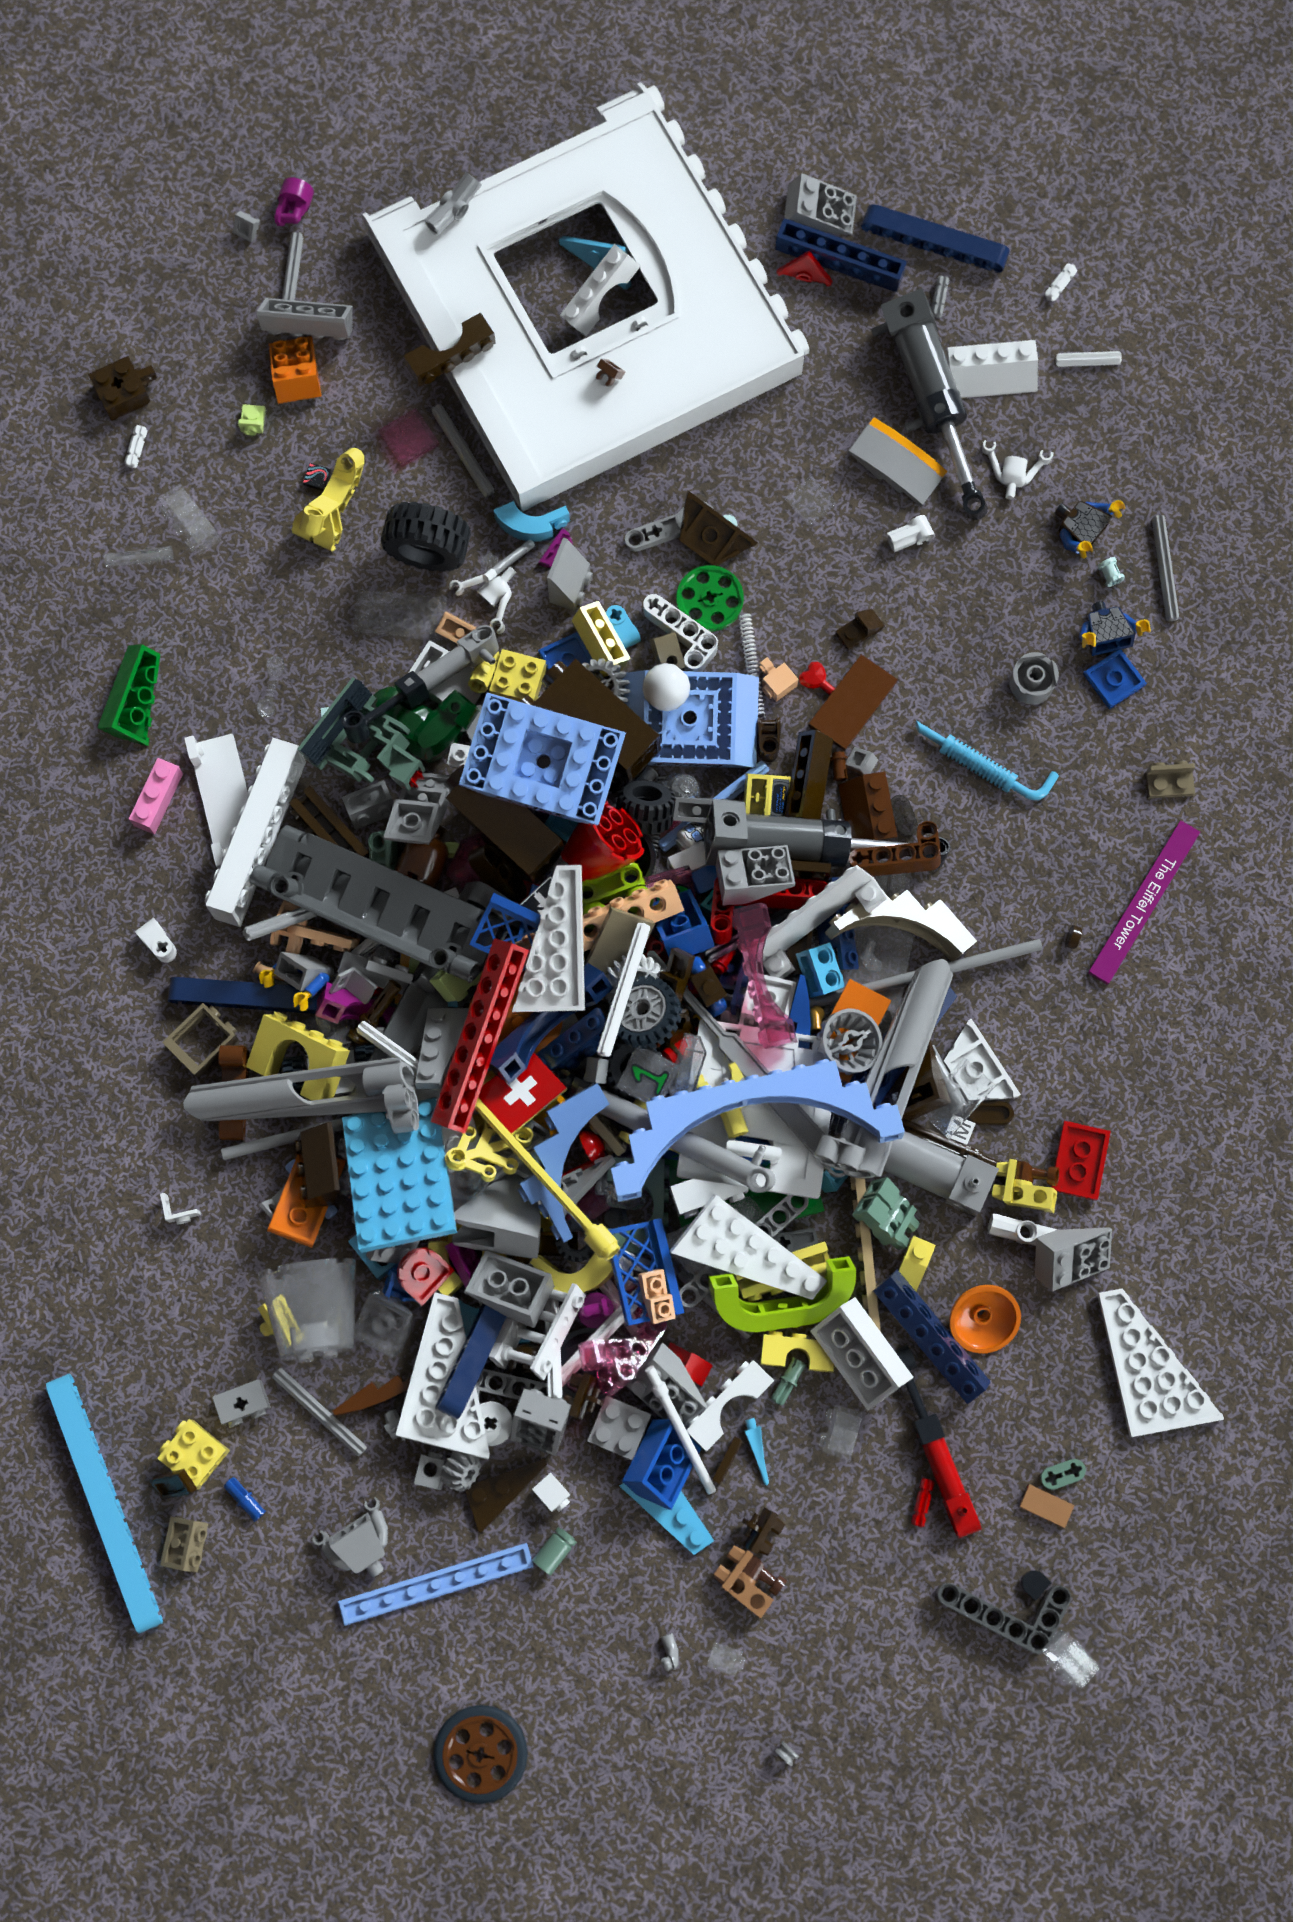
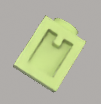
(252, 419)

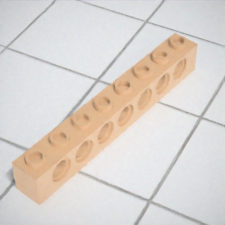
(668, 906)

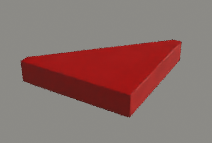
(805, 269)

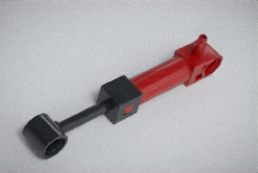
(932, 1439)

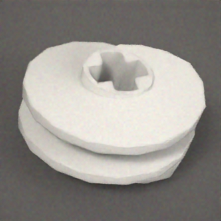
(504, 1425)

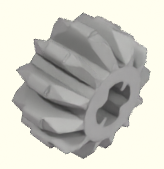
(460, 1471)

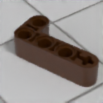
(895, 853)
(233, 1064)

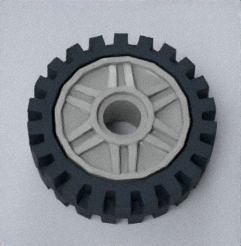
(660, 1019)

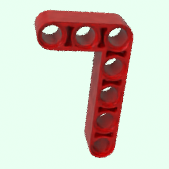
(784, 899)

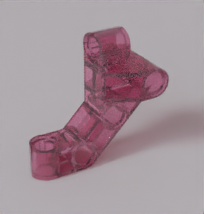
(615, 1359)

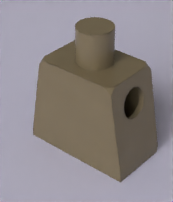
(667, 646)

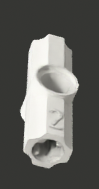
(1010, 1229)

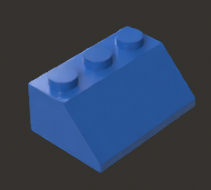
(660, 1465)

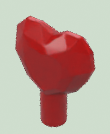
(815, 678)

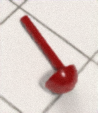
(593, 1147)

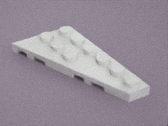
(556, 957)
(736, 1245)

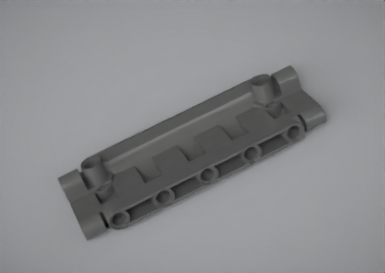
(377, 902)

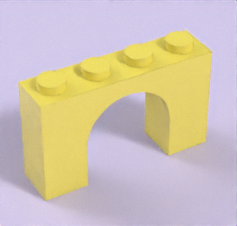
(275, 1037)

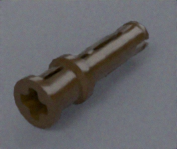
(376, 1010)

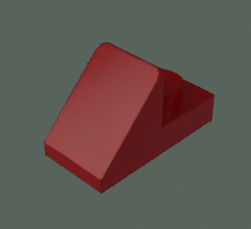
(695, 1365)

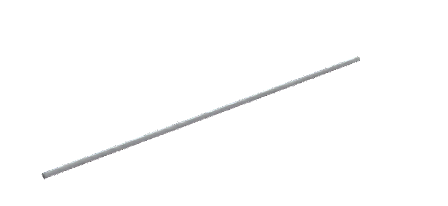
(823, 1000)

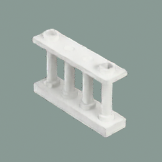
(513, 1331)

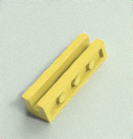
(814, 1256)

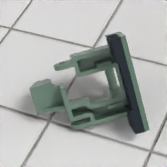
(324, 741)

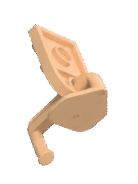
(300, 930)

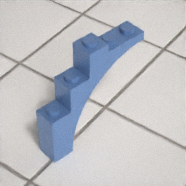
(551, 1153)

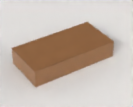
(1046, 1506)

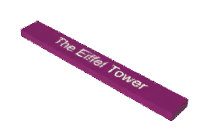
(1144, 902)

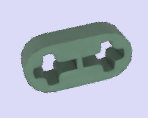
(1060, 1468)

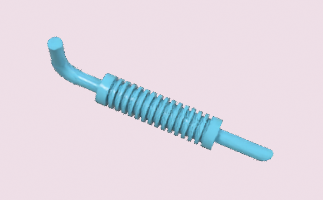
(985, 767)

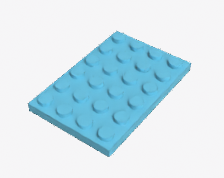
(398, 1180)

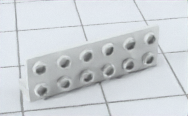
(220, 786)
(815, 911)

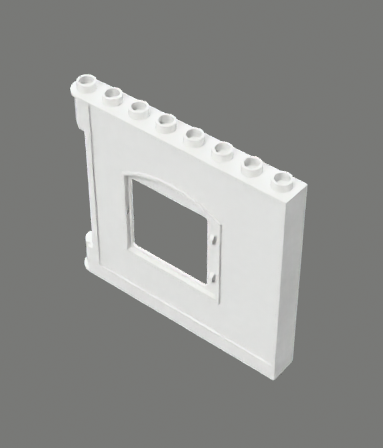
(703, 343)

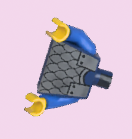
(1110, 629)

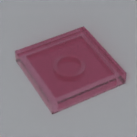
(408, 437)

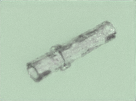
(143, 556)

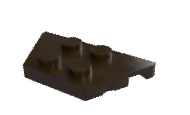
(711, 533)

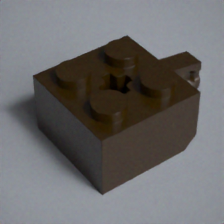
(122, 386)

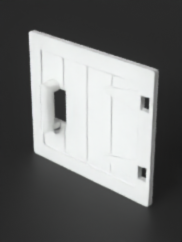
(791, 1162)

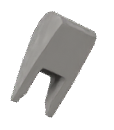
(500, 1221)

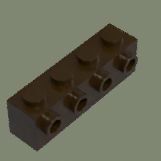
(809, 775)

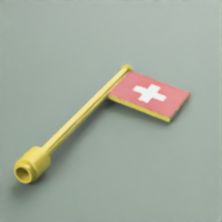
(511, 1107)

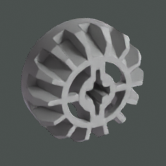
(861, 1029)

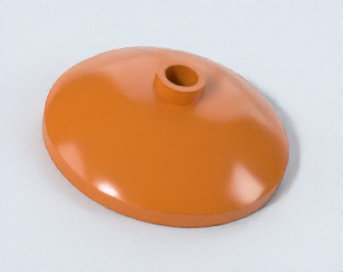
(991, 1329)

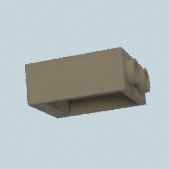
(191, 1022)

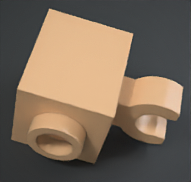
(778, 680)

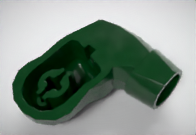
(431, 730)

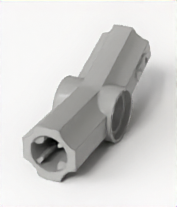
(453, 204)

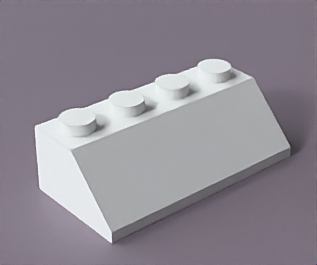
(994, 368)
(861, 1353)

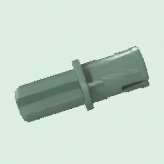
(788, 1381)

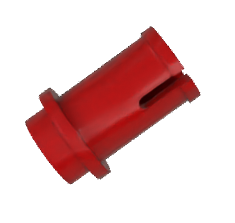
(721, 965)

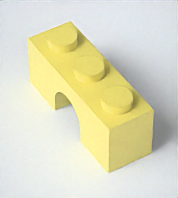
(776, 1347)

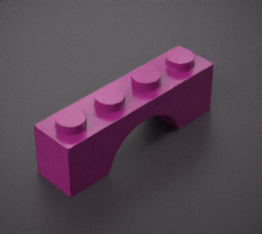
(345, 1005)

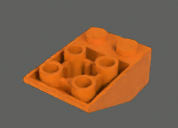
(294, 369)

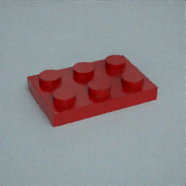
(1081, 1160)

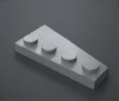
(438, 1045)

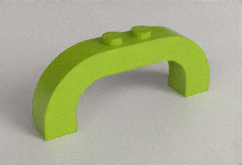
(786, 1311)

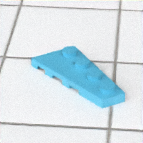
(680, 1521)

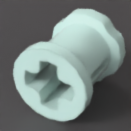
(1111, 572)

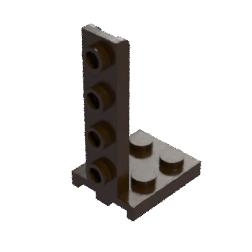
(810, 871)

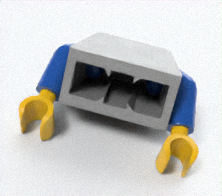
(301, 972)

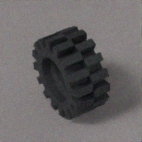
(572, 1254)

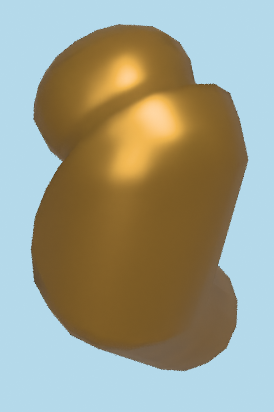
(816, 1016)

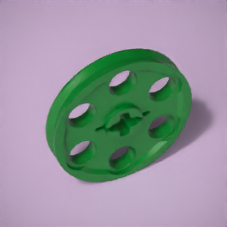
(713, 588)

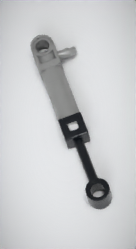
(414, 687)

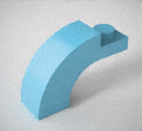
(530, 527)

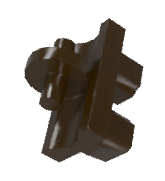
(586, 1395)
(758, 1529)

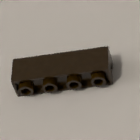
(324, 822)

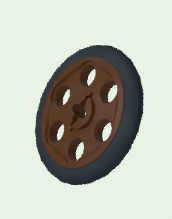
(504, 1729)

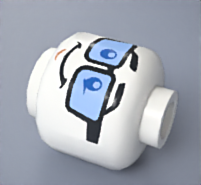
(690, 835)

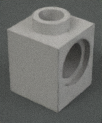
(422, 1478)

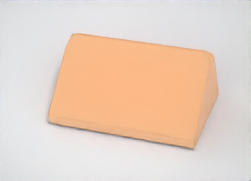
(453, 627)

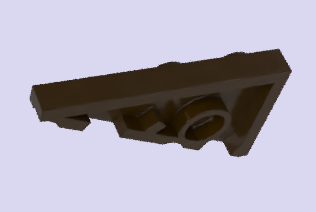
(496, 1493)

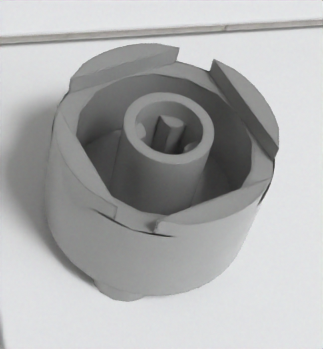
(1043, 672)

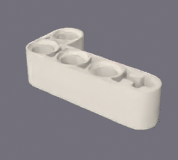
(683, 623)

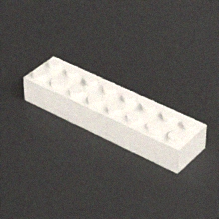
(255, 831)

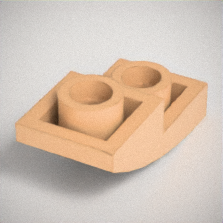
(655, 1296)

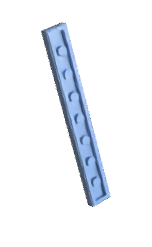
(435, 1584)

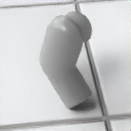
(672, 1659)

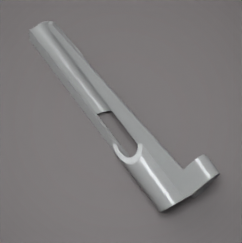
(905, 1044)
(380, 1087)

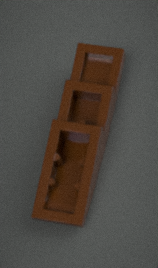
(372, 1396)

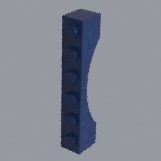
(514, 1052)

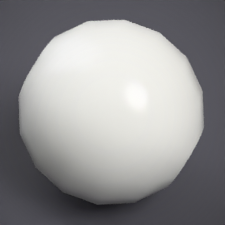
(666, 687)

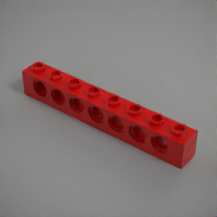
(479, 1035)

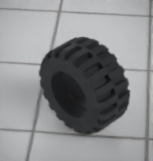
(425, 536)

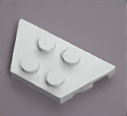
(976, 1050)

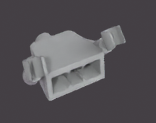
(358, 1544)

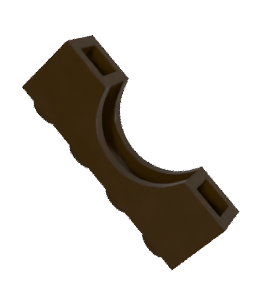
(428, 364)

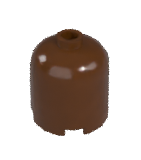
(424, 860)

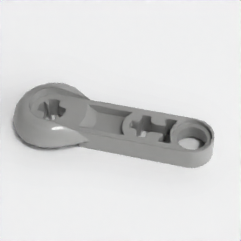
(668, 528)

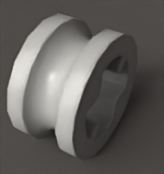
(786, 1753)

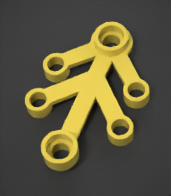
(486, 1152)

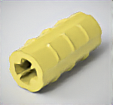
(482, 675)

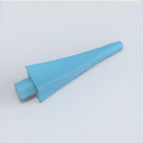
(754, 1438)

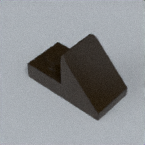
(860, 628)

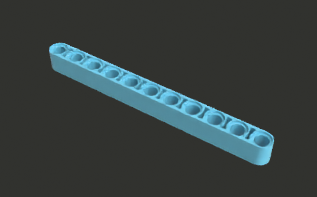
(103, 1504)

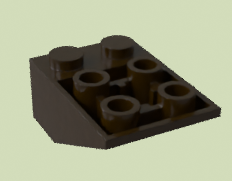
(928, 1090)

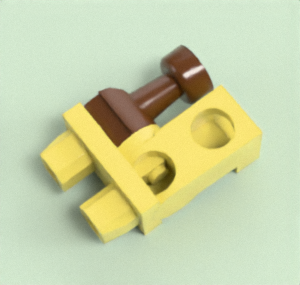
(1020, 1189)

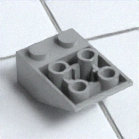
(820, 205)
(753, 873)
(1071, 1255)
(681, 1387)

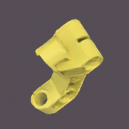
(321, 517)

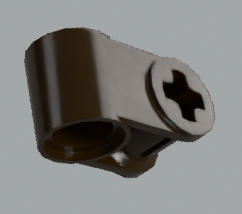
(768, 735)

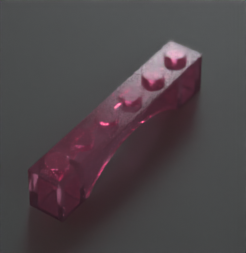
(753, 928)

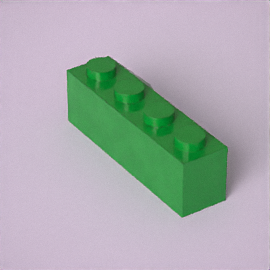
(132, 696)

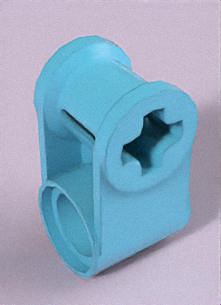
(624, 628)

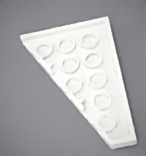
(435, 1359)
(1150, 1379)

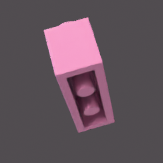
(156, 796)

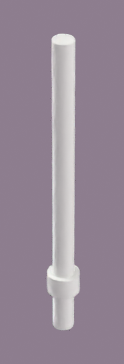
(661, 1391)

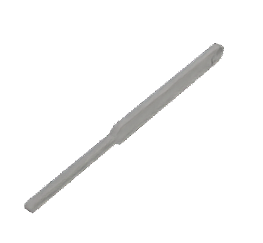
(749, 1065)

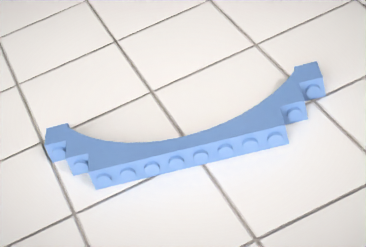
(809, 1085)

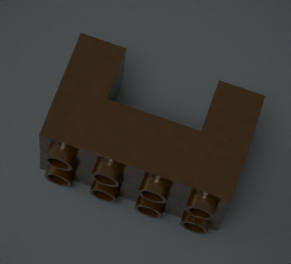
(514, 827)

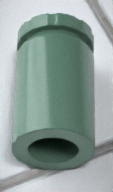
(554, 1551)

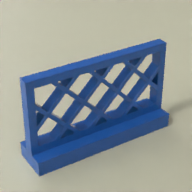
(511, 909)
(661, 1259)

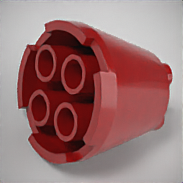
(604, 846)

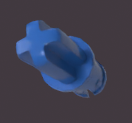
(244, 1499)

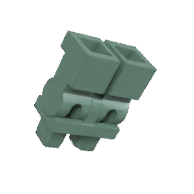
(887, 1213)

